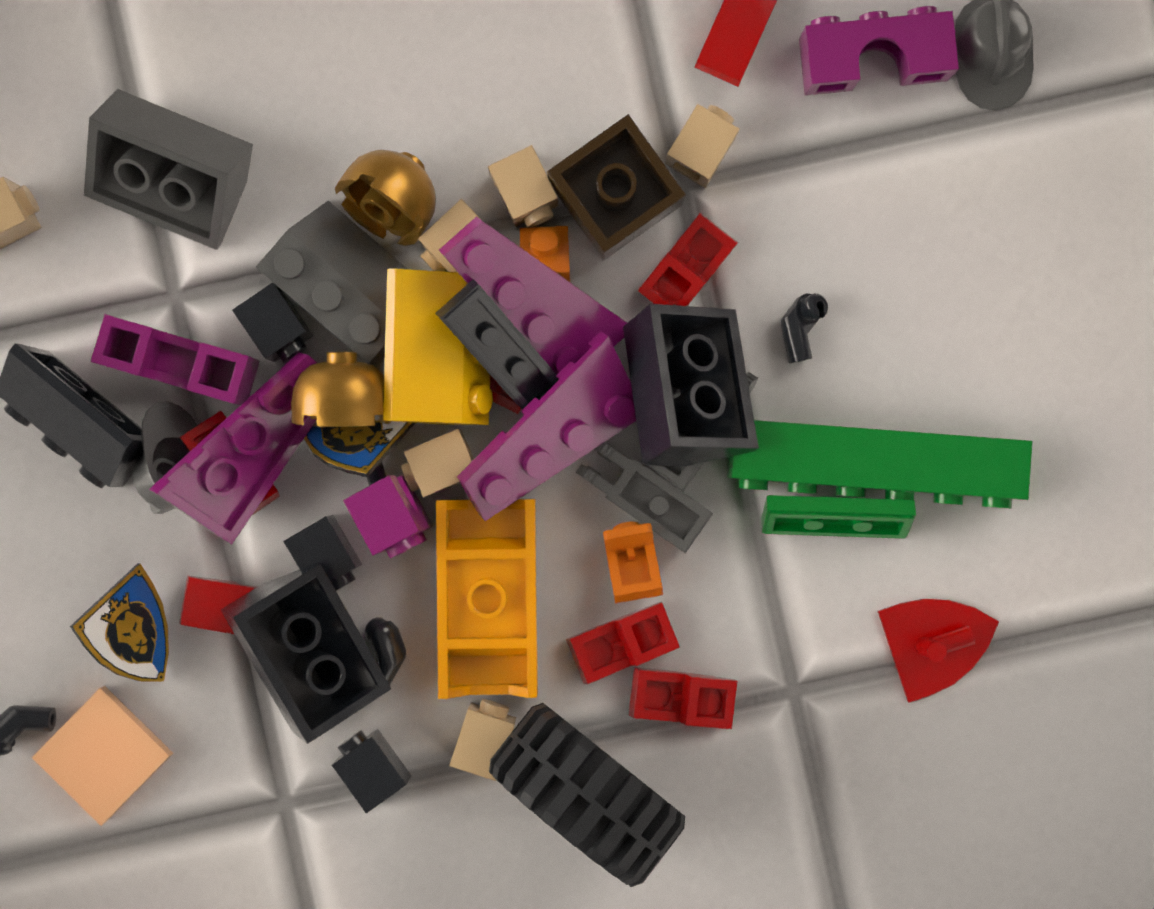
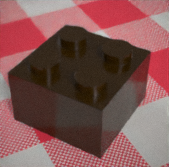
(616, 187)

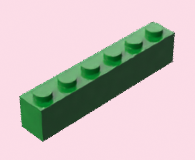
(887, 461)

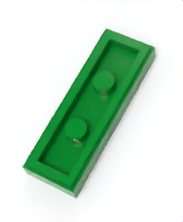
(837, 516)

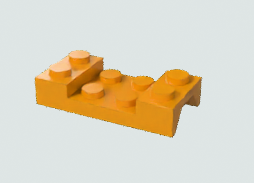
(486, 600)

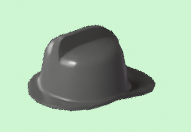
(994, 53)
(162, 449)

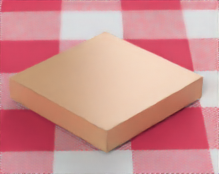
(102, 755)

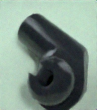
(798, 322)
(387, 646)
(20, 718)

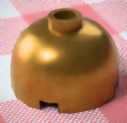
(389, 194)
(339, 392)

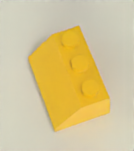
(426, 366)

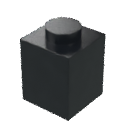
(273, 324)
(328, 545)
(370, 769)

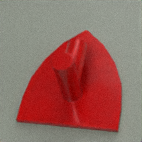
(935, 642)

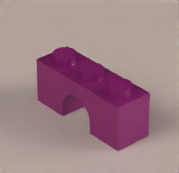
(917, 42)
(175, 360)
(389, 516)

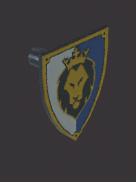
(356, 448)
(127, 629)

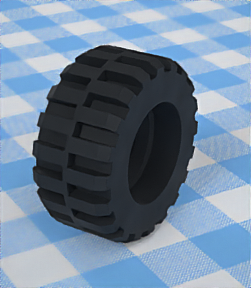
(586, 795)

